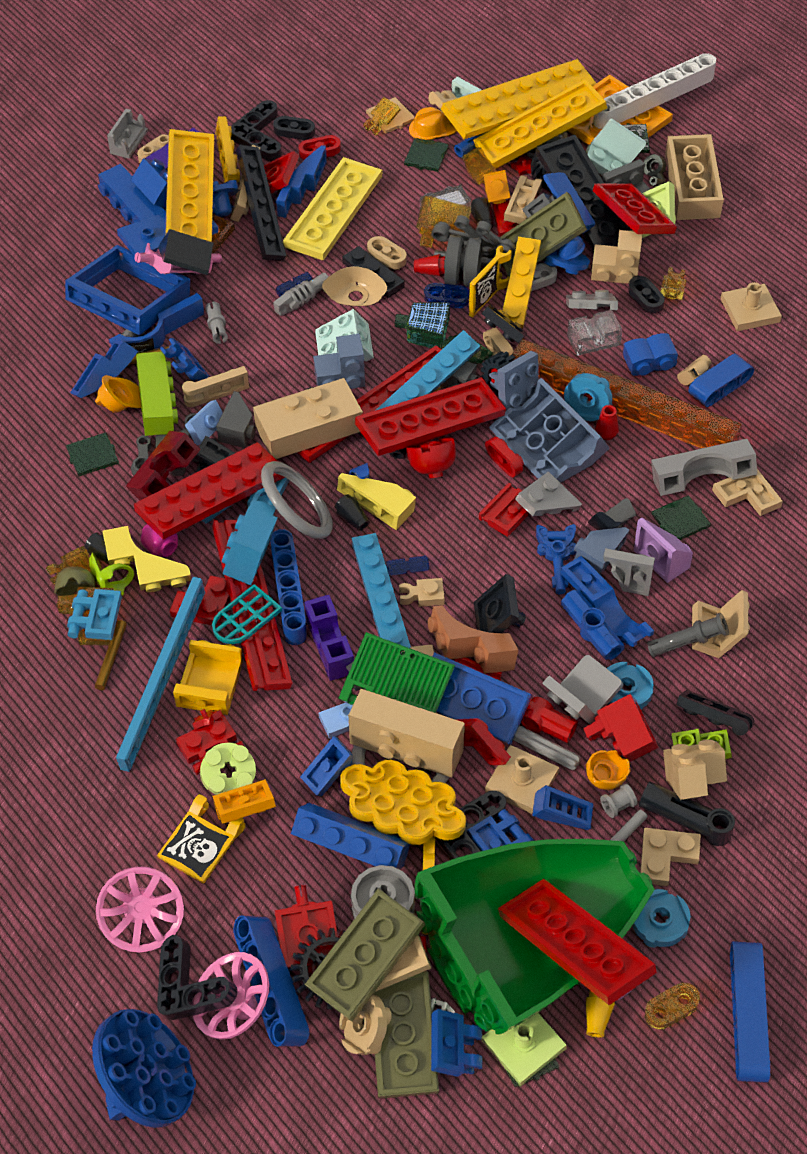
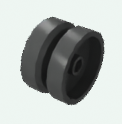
(462, 261)

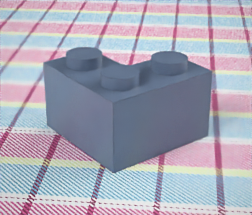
(346, 363)

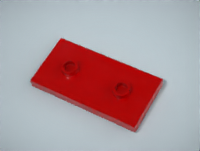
(634, 209)

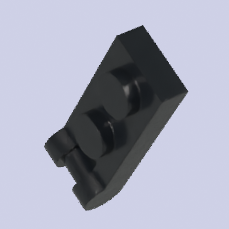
(716, 712)

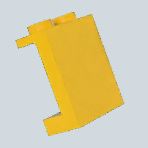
(209, 677)

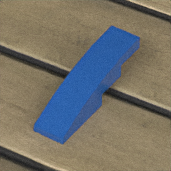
(303, 178)

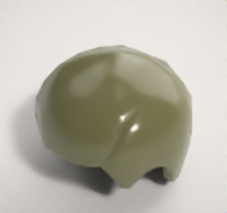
(71, 578)

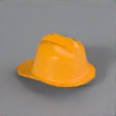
(431, 124)
(118, 394)

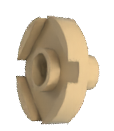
(368, 1037)

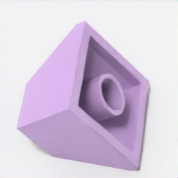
(670, 553)

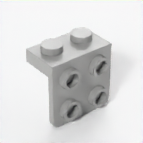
(584, 689)

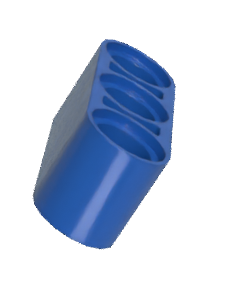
(721, 380)

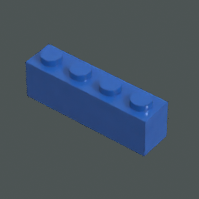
(126, 196)
(349, 836)

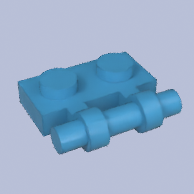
(102, 614)

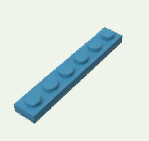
(436, 370)
(379, 589)

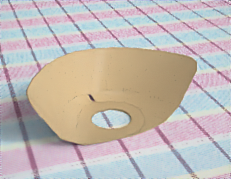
(343, 282)

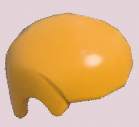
(607, 769)

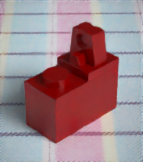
(626, 725)

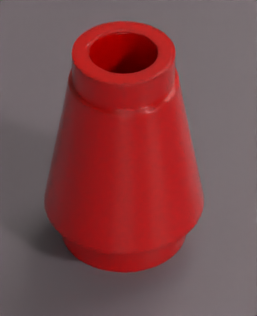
(430, 265)
(607, 423)

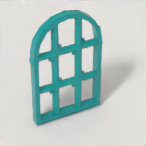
(246, 606)

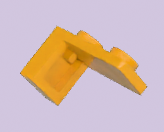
(496, 187)

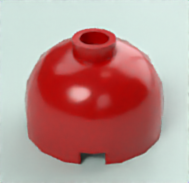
(432, 456)

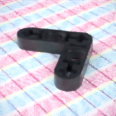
(244, 132)
(464, 840)
(182, 990)

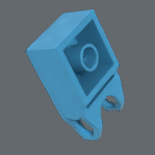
(250, 541)

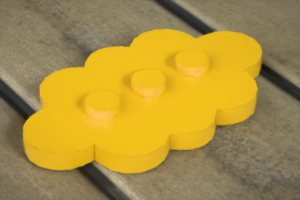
(402, 802)

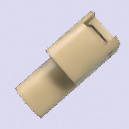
(694, 370)

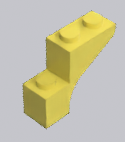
(151, 569)

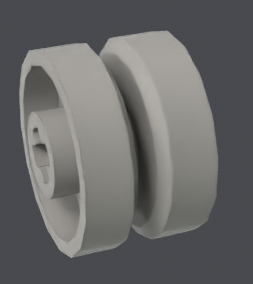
(387, 879)

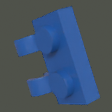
(185, 361)
(448, 1043)

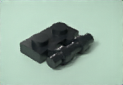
(496, 317)

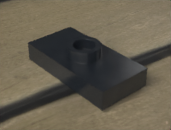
(212, 452)

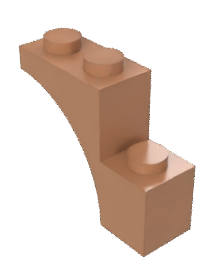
(491, 650)

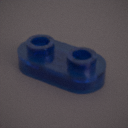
(454, 294)

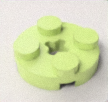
(216, 759)

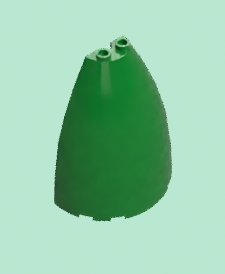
(485, 959)

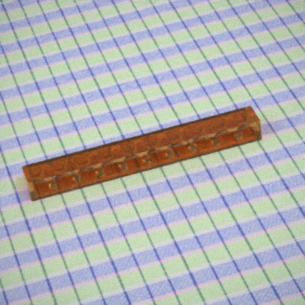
(637, 401)

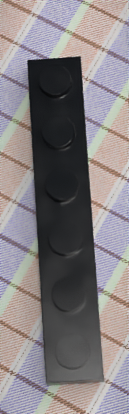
(261, 203)

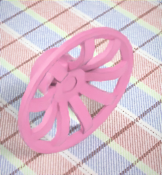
(139, 908)
(245, 1004)

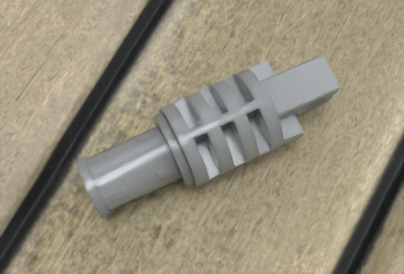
(299, 295)

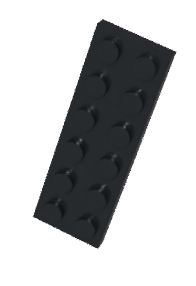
(570, 158)

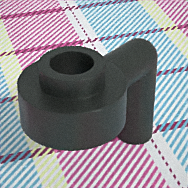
(656, 175)

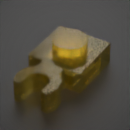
(382, 114)
(673, 284)
(77, 557)

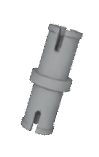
(216, 322)

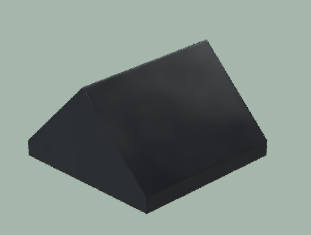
(186, 251)

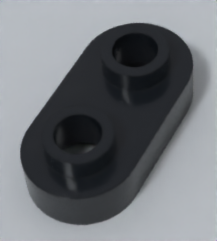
(294, 127)
(648, 297)

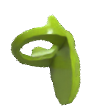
(102, 575)

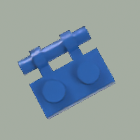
(490, 834)

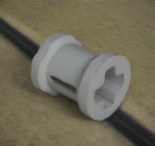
(618, 800)

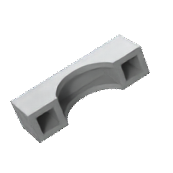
(729, 459)

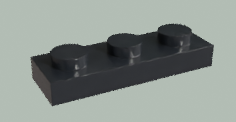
(360, 258)

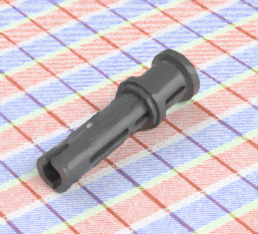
(699, 632)

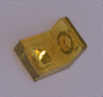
(477, 165)

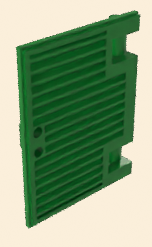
(397, 675)

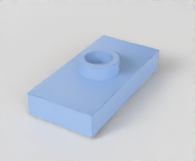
(204, 422)
(336, 719)

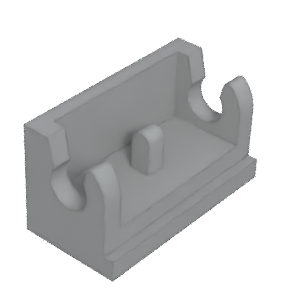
(126, 134)

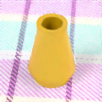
(597, 1015)

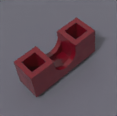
(172, 452)

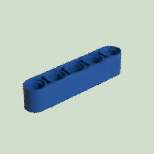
(287, 575)
(282, 1011)
(749, 1012)

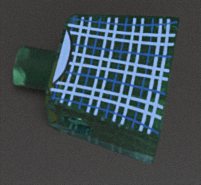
(426, 323)

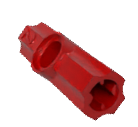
(542, 717)

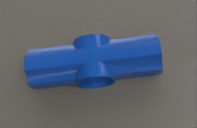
(599, 633)

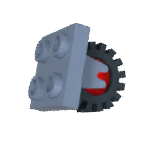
(510, 378)

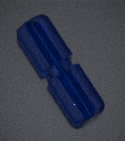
(282, 288)
(414, 564)

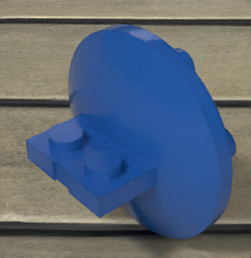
(142, 1069)

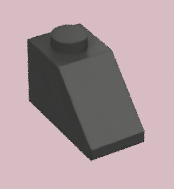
(236, 423)

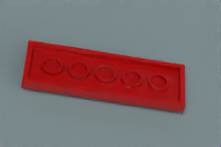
(429, 416)
(205, 491)
(577, 941)

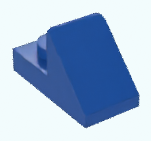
(327, 766)

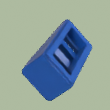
(545, 808)

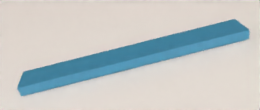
(160, 675)

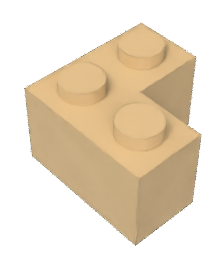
(620, 262)
(694, 767)

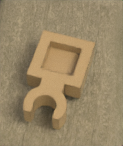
(427, 592)

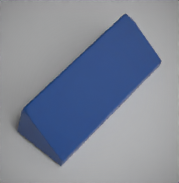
(560, 184)

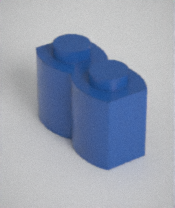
(650, 354)

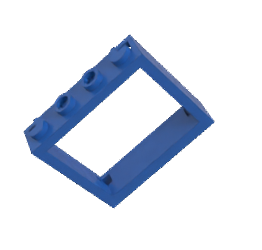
(81, 292)

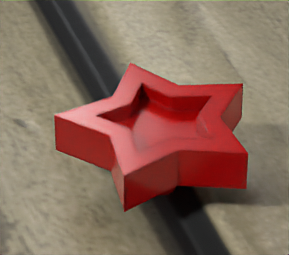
(523, 166)
(206, 718)

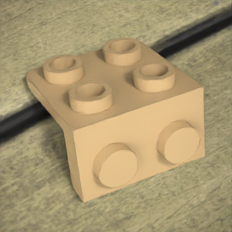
(736, 616)

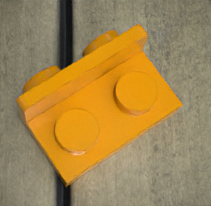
(243, 801)

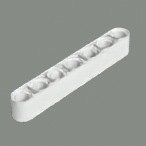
(657, 90)

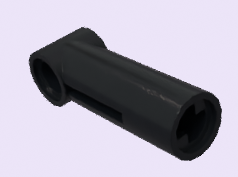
(689, 814)

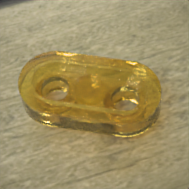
(670, 1007)

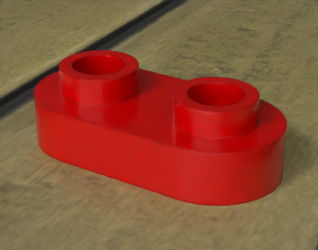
(332, 144)
(504, 457)

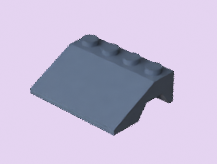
(550, 435)

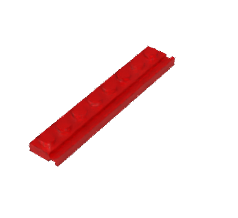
(264, 648)

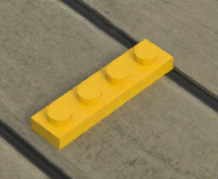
(226, 150)
(521, 279)

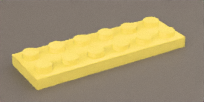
(332, 208)

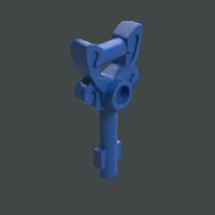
(556, 551)

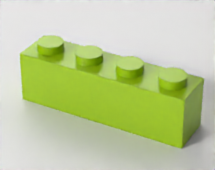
(155, 393)

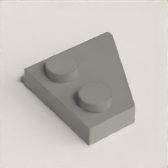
(601, 298)
(547, 496)
(631, 570)

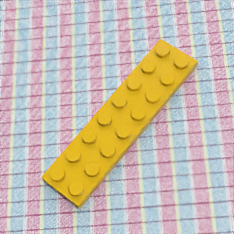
(503, 102)

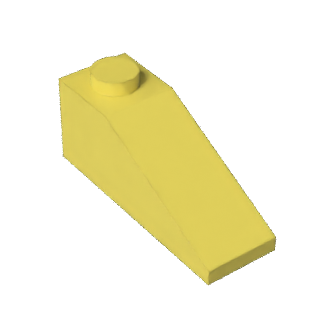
(380, 498)

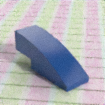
(111, 364)

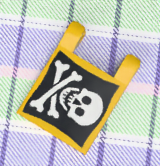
(488, 282)
(198, 844)

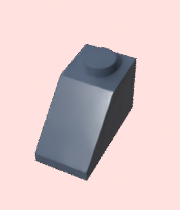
(594, 545)

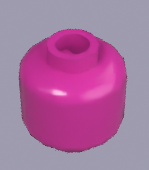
(156, 545)

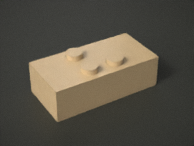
(695, 177)
(307, 418)
(406, 733)

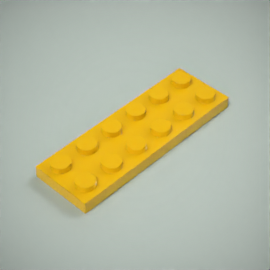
(540, 123)
(190, 183)

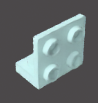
(614, 147)
(346, 324)

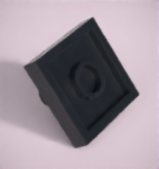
(498, 607)

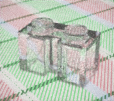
(594, 334)

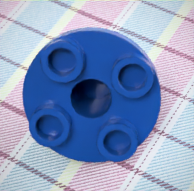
(221, 201)
(569, 257)

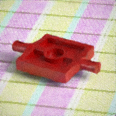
(301, 920)

